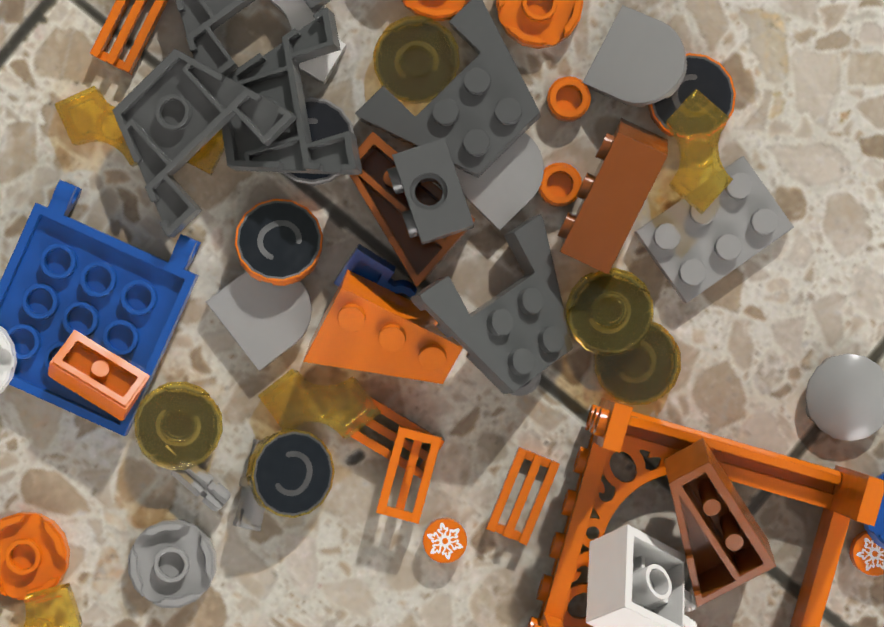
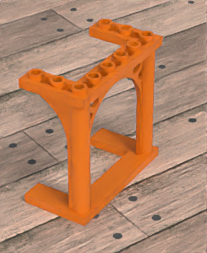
(618, 429)

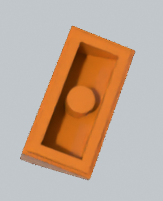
(97, 375)

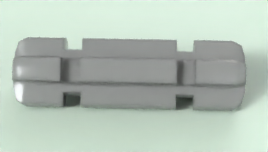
(201, 483)

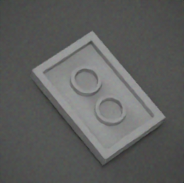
(705, 247)

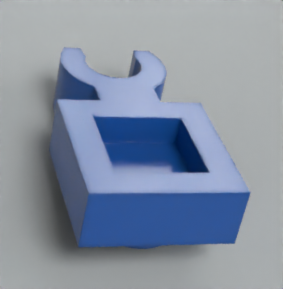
(376, 270)

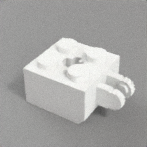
(636, 582)

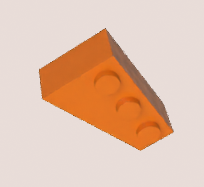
(381, 334)

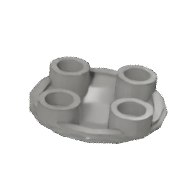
(846, 397)

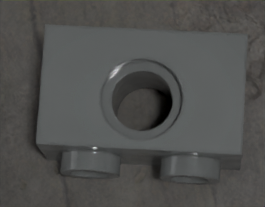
(433, 164)

